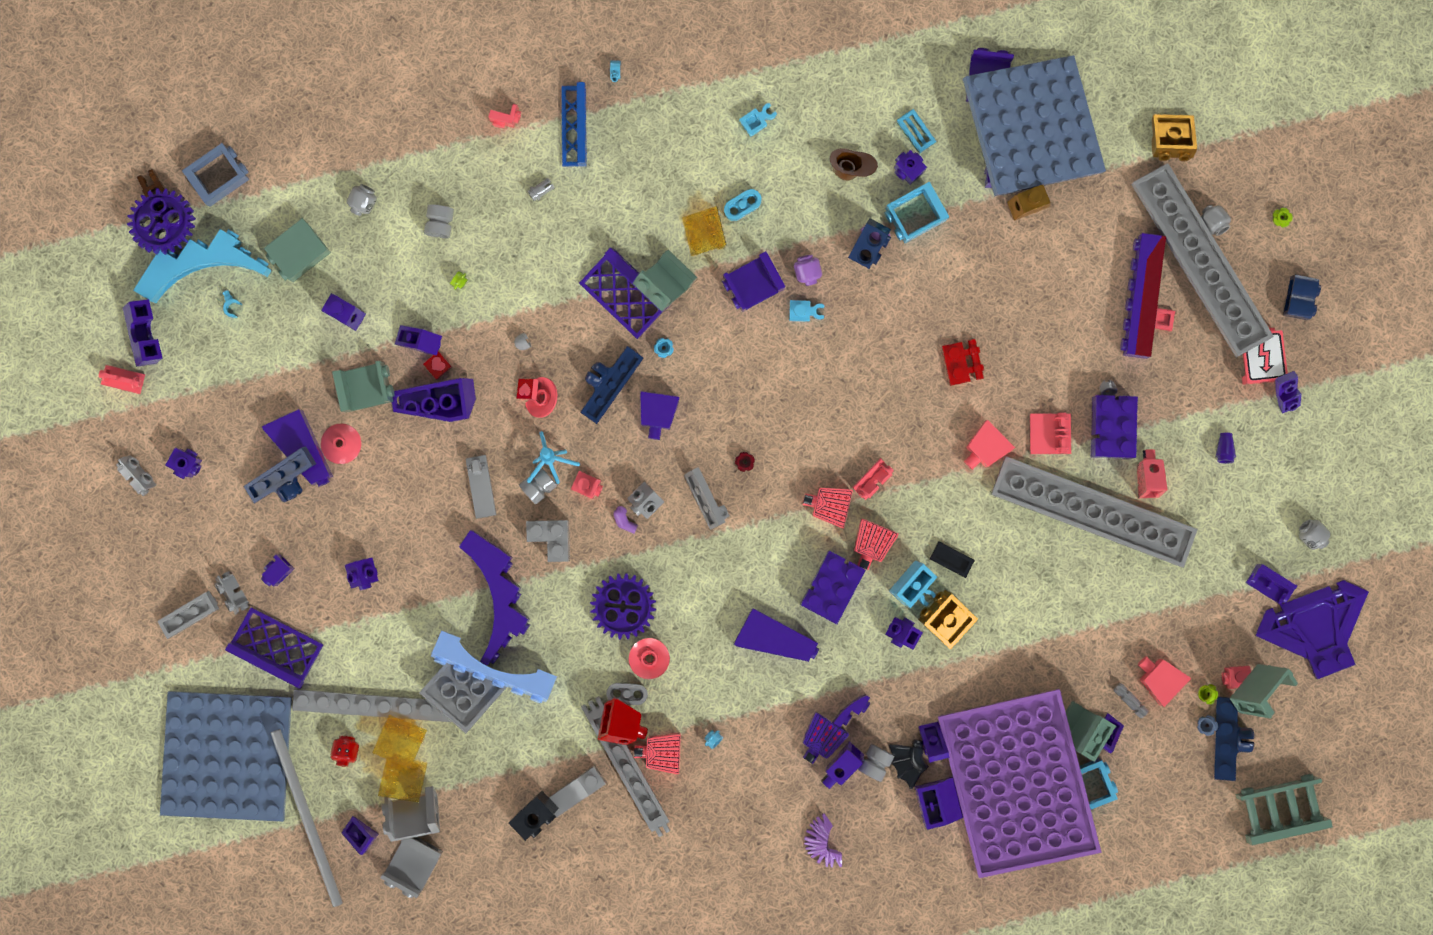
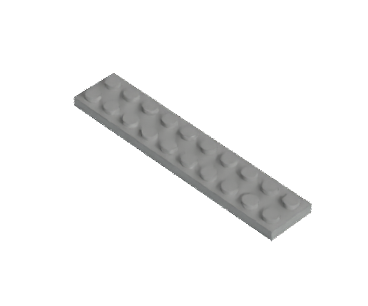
(1202, 260)
(1094, 512)

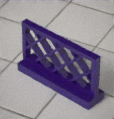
(630, 274)
(266, 664)

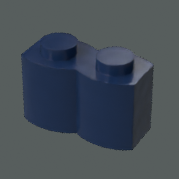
(1301, 297)

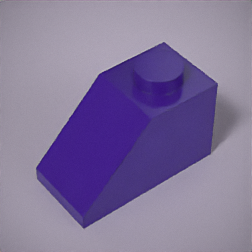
(418, 340)

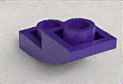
(1287, 393)
(858, 705)

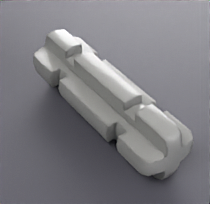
(1131, 700)

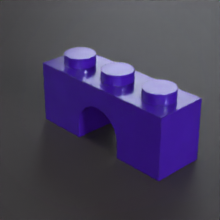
(138, 322)

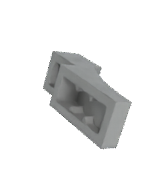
(577, 790)

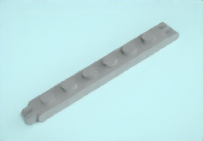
(630, 774)

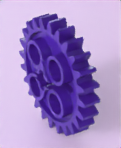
(175, 232)
(621, 624)

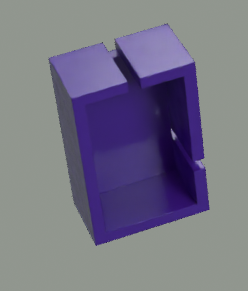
(1116, 425)
(833, 587)

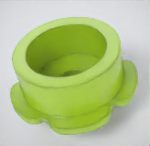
(1277, 217)
(459, 280)
(1203, 694)

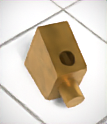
(1029, 202)

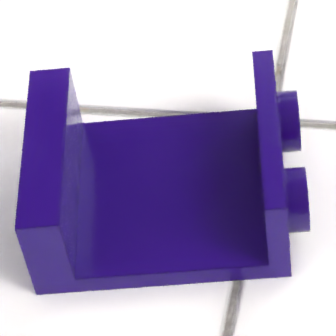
(986, 61)
(753, 282)

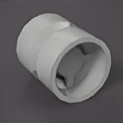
(438, 217)
(538, 486)
(876, 762)

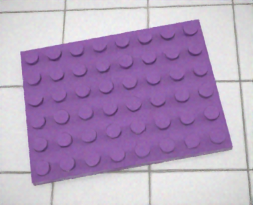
(1019, 784)

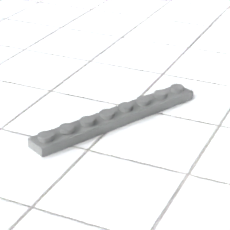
(366, 705)

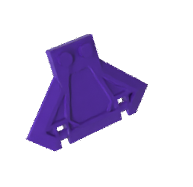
(1317, 627)

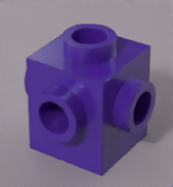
(911, 173)
(184, 463)
(361, 573)
(903, 633)

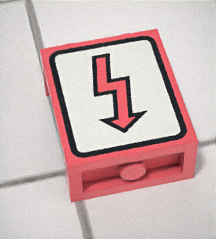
(1266, 360)

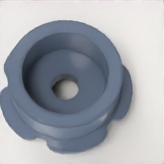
(1208, 731)

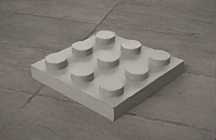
(460, 696)

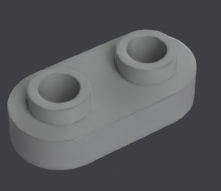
(627, 693)

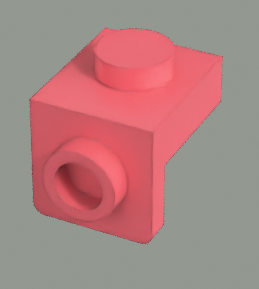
(501, 119)

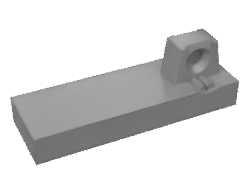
(481, 486)
(712, 513)
(188, 614)

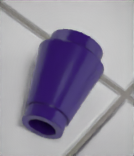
(1226, 449)

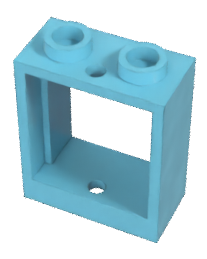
(933, 201)
(1109, 785)

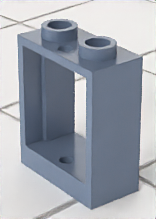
(211, 198)

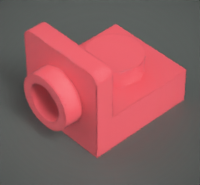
(587, 485)
(1235, 676)

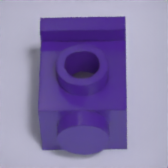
(276, 571)

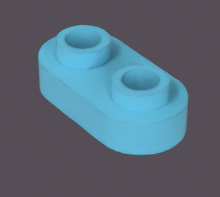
(742, 205)

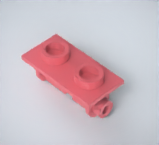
(122, 379)
(867, 484)

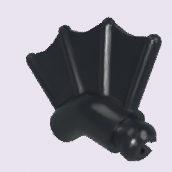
(909, 761)

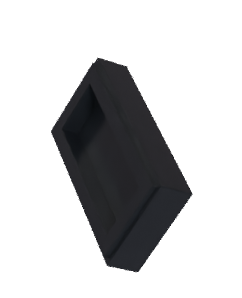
(951, 559)

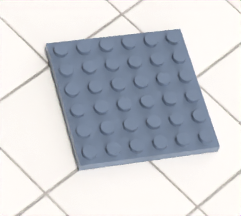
(1034, 125)
(224, 757)

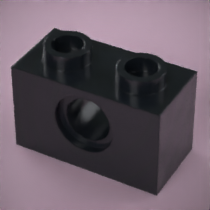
(524, 823)

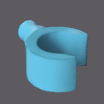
(615, 70)
(229, 300)

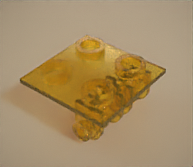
(704, 231)
(399, 741)
(402, 782)

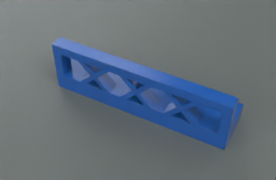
(581, 125)

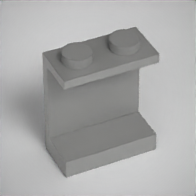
(411, 819)
(411, 866)

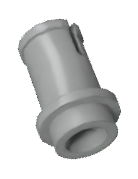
(539, 190)

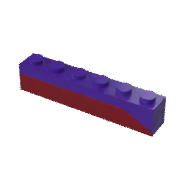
(1144, 295)

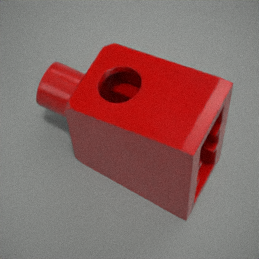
(620, 723)

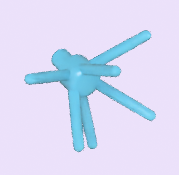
(547, 456)

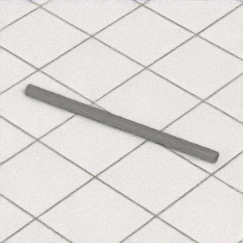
(306, 818)

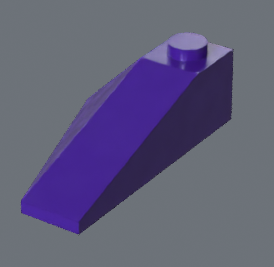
(441, 401)

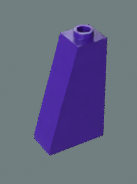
(292, 434)
(772, 637)

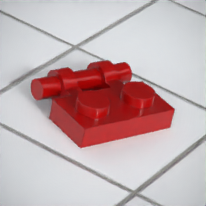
(956, 362)

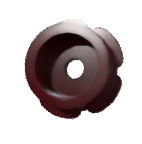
(744, 456)

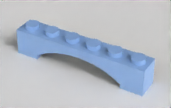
(450, 651)

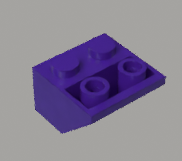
(938, 803)

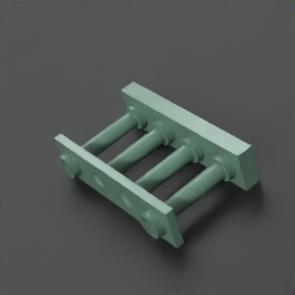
(1277, 829)

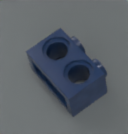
(867, 242)

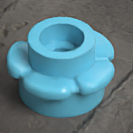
(658, 347)
(713, 739)

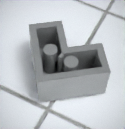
(555, 534)

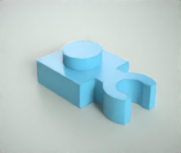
(755, 121)
(802, 311)

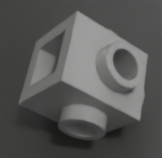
(645, 501)

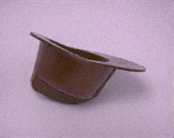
(852, 164)

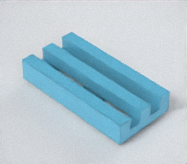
(906, 117)

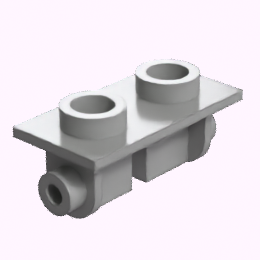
(130, 467)
(234, 600)

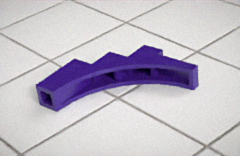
(504, 592)

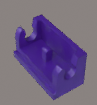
(1271, 584)

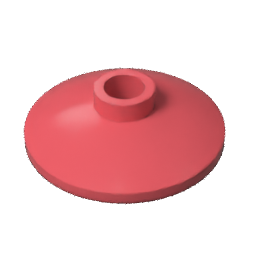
(543, 407)
(350, 447)
(638, 661)

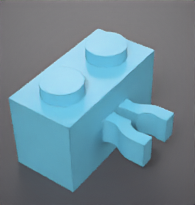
(913, 584)

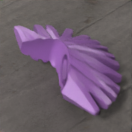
(819, 842)

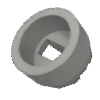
(521, 343)
(1108, 385)

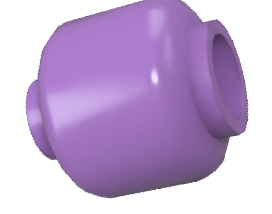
(807, 269)

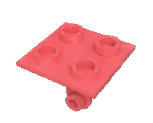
(1050, 433)

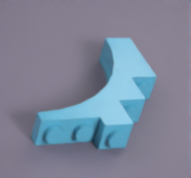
(170, 268)

